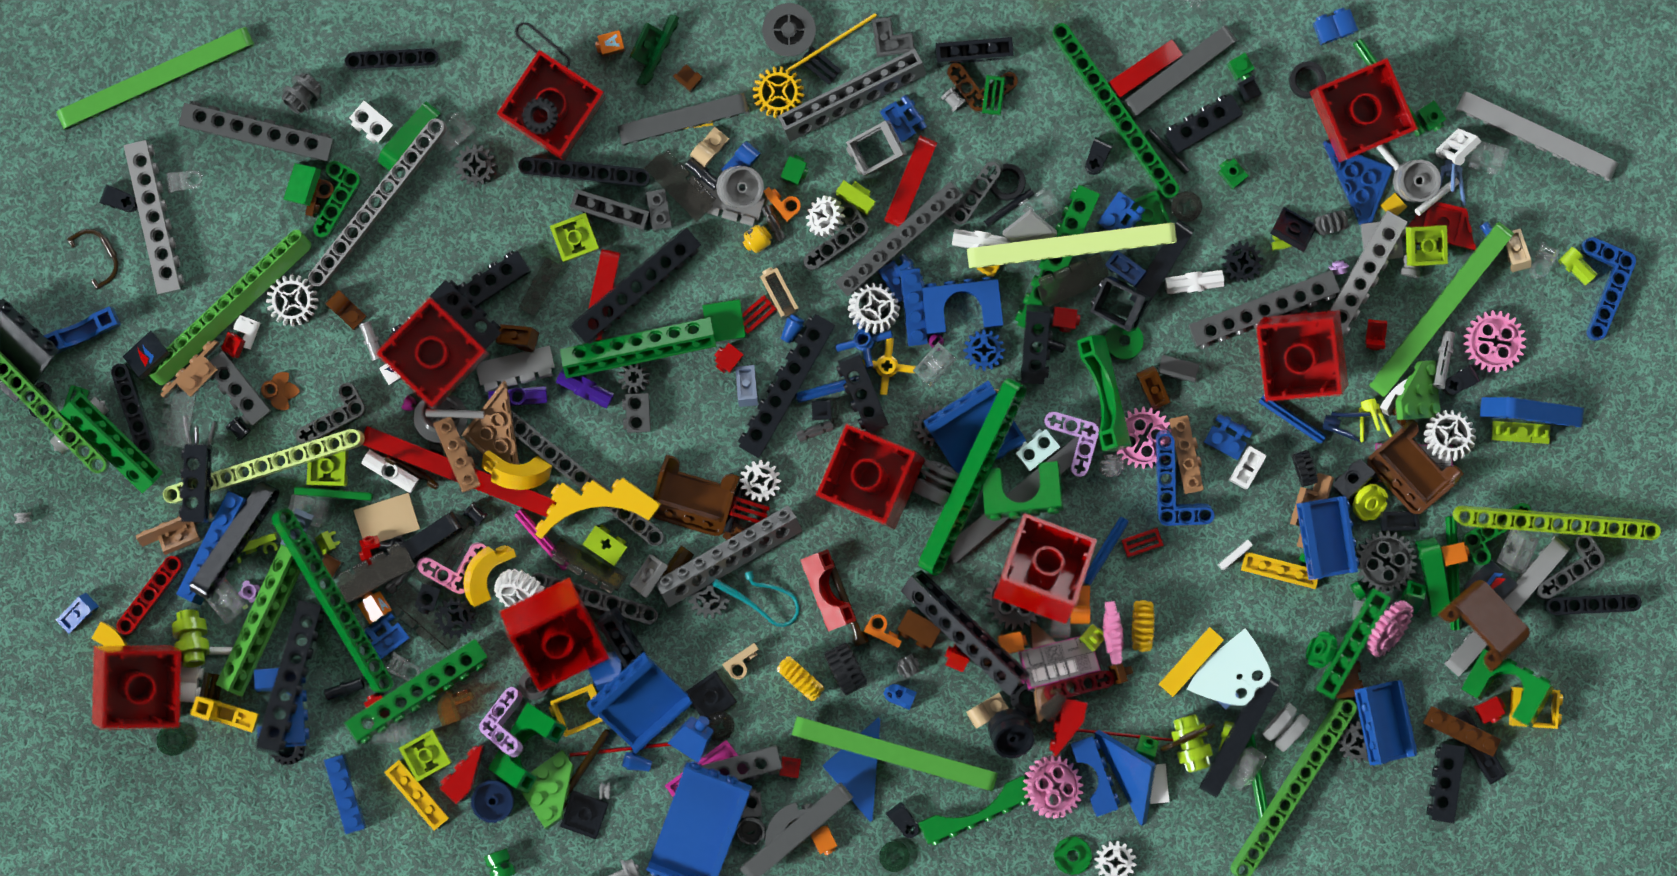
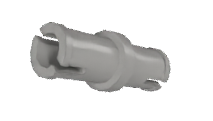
(370, 339)

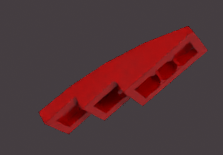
(1145, 69)

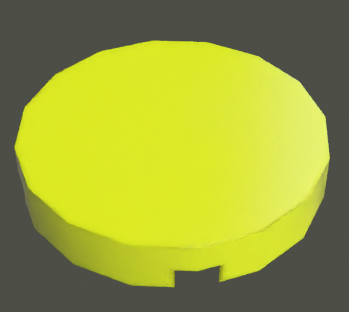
(1370, 502)

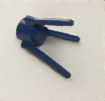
(1332, 424)

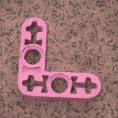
(452, 576)

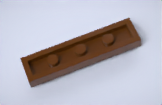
(1462, 731)

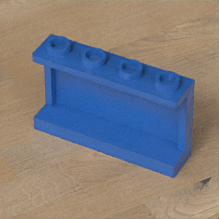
(1327, 537)
(1385, 722)

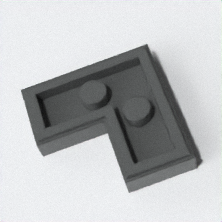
(886, 42)

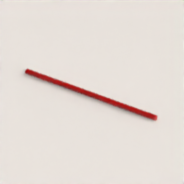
(1123, 734)
(619, 749)

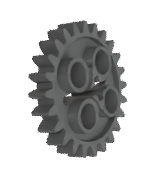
(1376, 576)
(1014, 616)

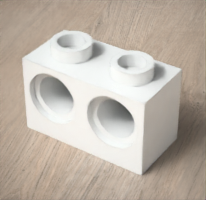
(374, 120)
(1247, 467)

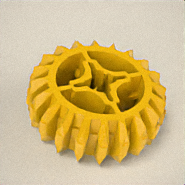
(766, 80)
(1142, 625)
(800, 678)

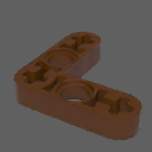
(980, 95)

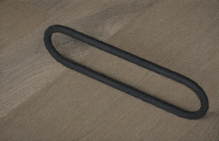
(525, 23)

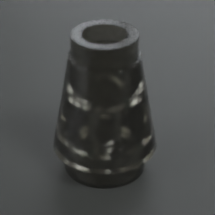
(1052, 707)

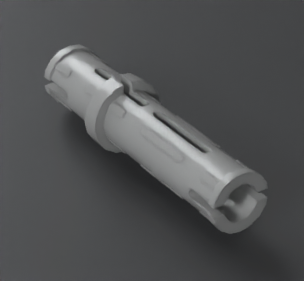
(1440, 380)

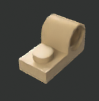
(709, 147)
(1518, 252)
(748, 653)
(986, 710)

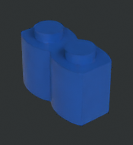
(1335, 26)

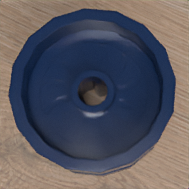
(504, 801)

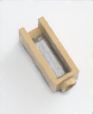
(779, 292)

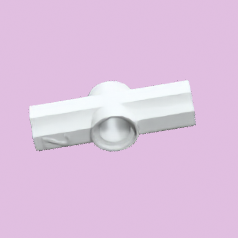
(976, 239)
(1194, 282)
(400, 478)

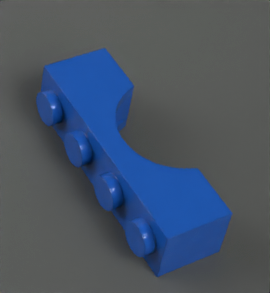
(85, 330)
(344, 794)
(1103, 799)

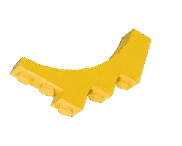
(569, 501)

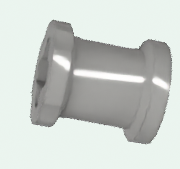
(953, 99)

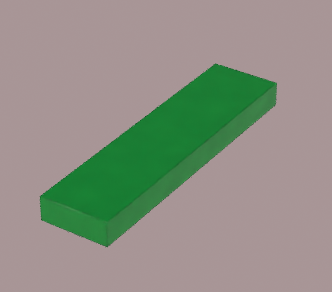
(333, 493)

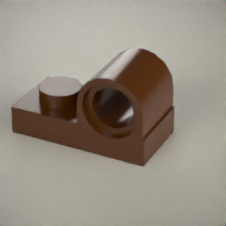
(314, 207)
(346, 309)
(522, 337)
(1153, 387)

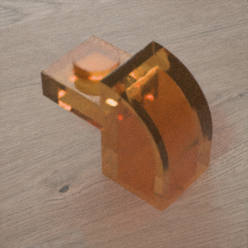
(447, 706)

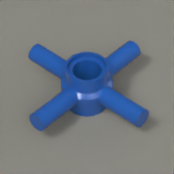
(867, 347)

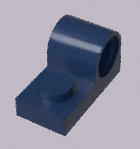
(1125, 269)

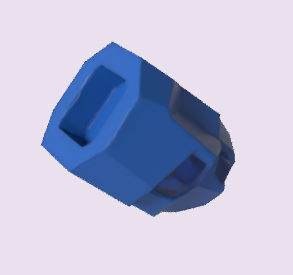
(900, 695)

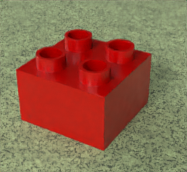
(571, 95)
(1363, 110)
(432, 353)
(1302, 355)
(870, 476)
(1045, 568)
(554, 634)
(136, 686)

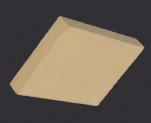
(387, 518)

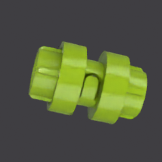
(189, 630)
(1193, 753)

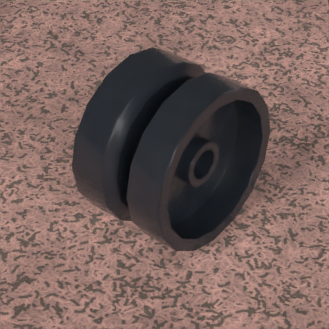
(1011, 733)

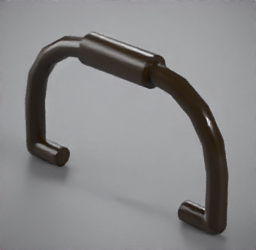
(108, 247)
(414, 471)
(1187, 737)

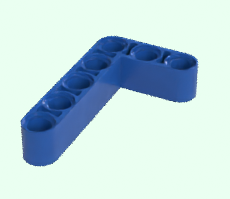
(1611, 285)
(1531, 411)
(1170, 487)

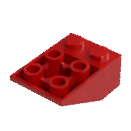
(1069, 720)
(462, 781)

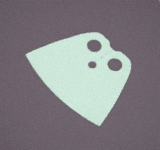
(1218, 673)

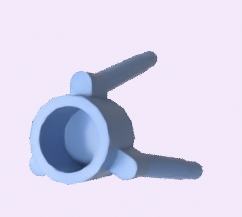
(1453, 170)

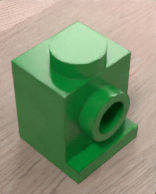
(1414, 595)

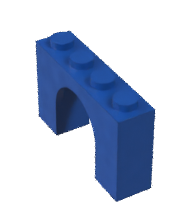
(984, 291)
(298, 735)

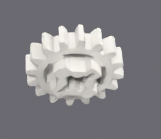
(825, 226)
(757, 472)
(1116, 853)

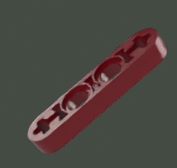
(1078, 683)

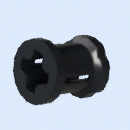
(238, 429)
(475, 514)

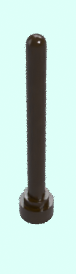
(859, 637)
(587, 761)

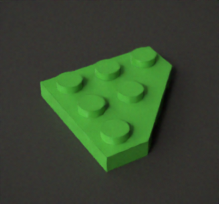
(1419, 396)
(550, 789)

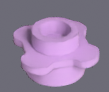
(1339, 267)
(244, 591)

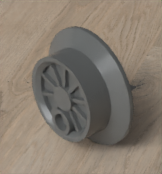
(788, 29)
(425, 424)

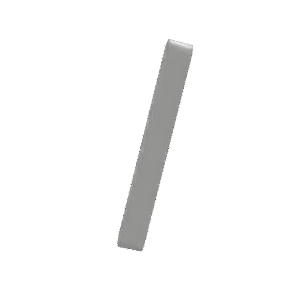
(1539, 136)
(1527, 584)

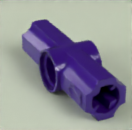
(586, 389)
(531, 395)

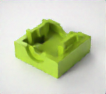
(857, 196)
(574, 235)
(1428, 250)
(335, 466)
(432, 751)

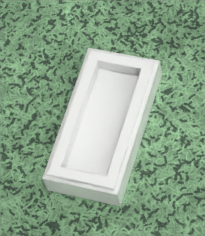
(1235, 555)
(1160, 785)

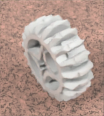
(297, 292)
(886, 302)
(1457, 438)
(515, 586)

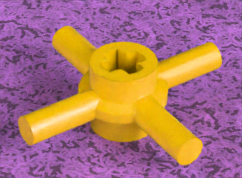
(892, 371)

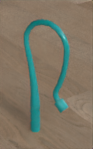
(749, 576)

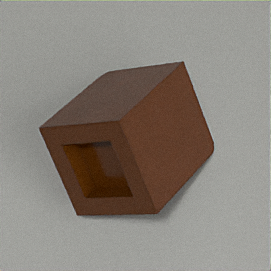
(688, 78)
(332, 564)

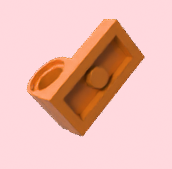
(773, 196)
(1081, 611)
(890, 638)

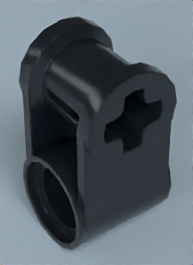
(1099, 152)
(116, 199)
(1463, 379)
(901, 817)

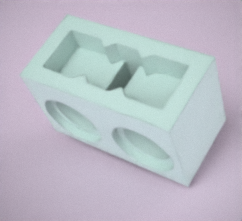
(1039, 453)

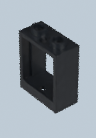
(1136, 312)

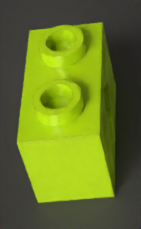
(594, 543)

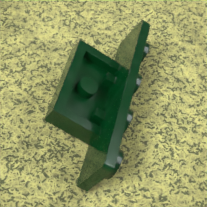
(651, 46)

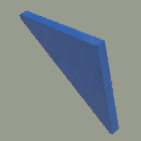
(1362, 182)
(857, 773)
(1133, 773)

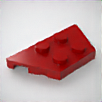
(1454, 217)

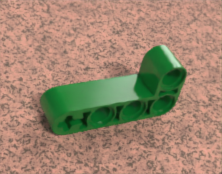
(406, 135)
(333, 201)
(1481, 538)
(1433, 574)

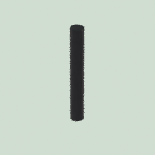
(1167, 150)
(1009, 207)
(730, 520)

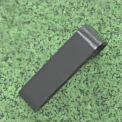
(975, 190)
(833, 241)
(329, 418)
(1568, 571)

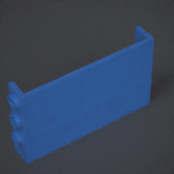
(699, 823)

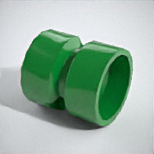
(500, 863)

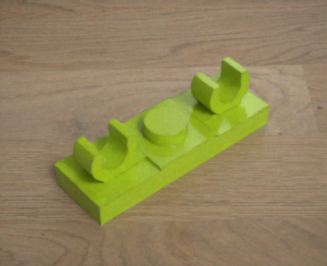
(1520, 432)
(264, 540)

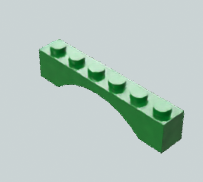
(1113, 426)
(937, 826)

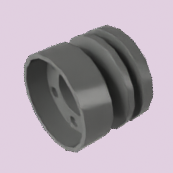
(936, 481)

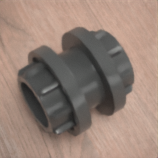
(301, 93)

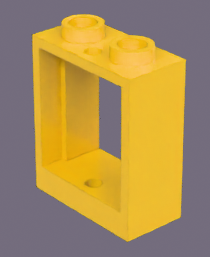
(555, 711)
(1556, 717)

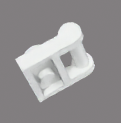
(1460, 141)

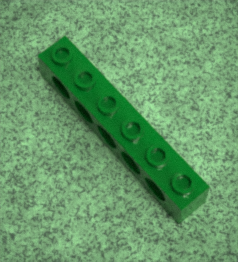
(111, 442)
(1352, 643)

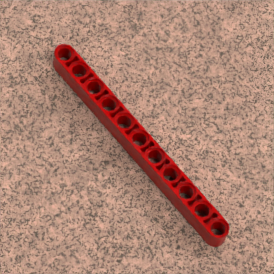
(440, 465)

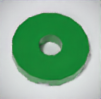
(1124, 352)
(1320, 658)
(1072, 867)

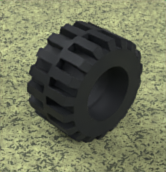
(845, 668)

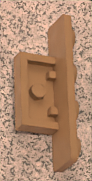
(195, 374)
(456, 453)
(1186, 454)
(1320, 491)
(171, 535)

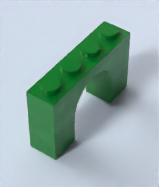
(1047, 499)
(1535, 690)
(529, 723)

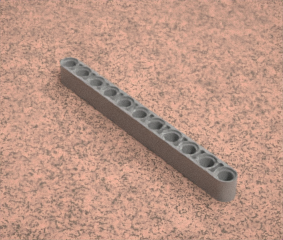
(368, 206)

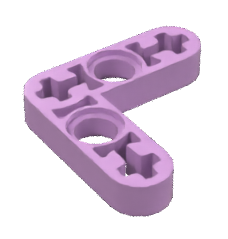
(1083, 438)
(497, 722)

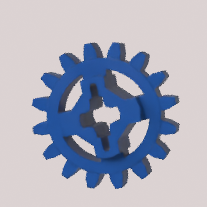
(983, 341)

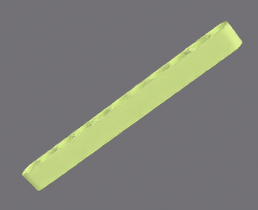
(1071, 245)
(272, 463)

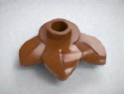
(282, 390)

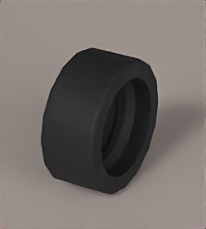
(1293, 75)
(1010, 196)

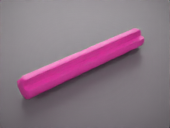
(545, 543)

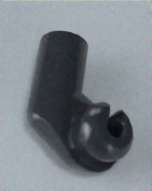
(1054, 345)
(398, 539)

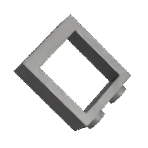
(892, 139)

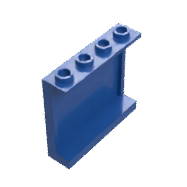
(960, 423)
(640, 702)

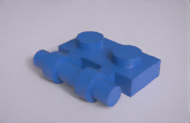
(900, 123)
(1117, 211)
(891, 275)
(1225, 442)
(390, 639)

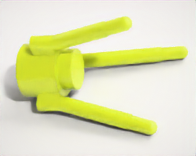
(1372, 407)

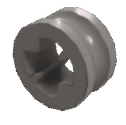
(23, 517)
(604, 790)

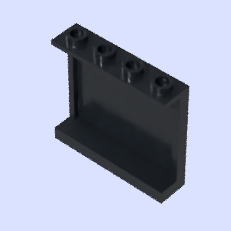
(23, 347)

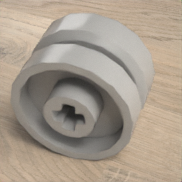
(1427, 185)
(743, 197)
(1288, 729)

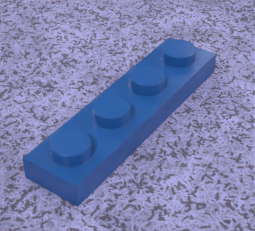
(913, 306)

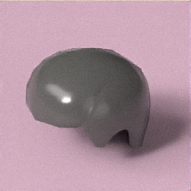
(747, 825)

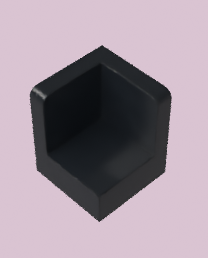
(1248, 89)
(821, 410)

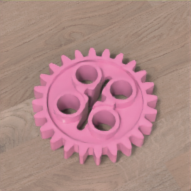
(1497, 324)
(1158, 423)
(1390, 628)
(1113, 632)
(1065, 777)

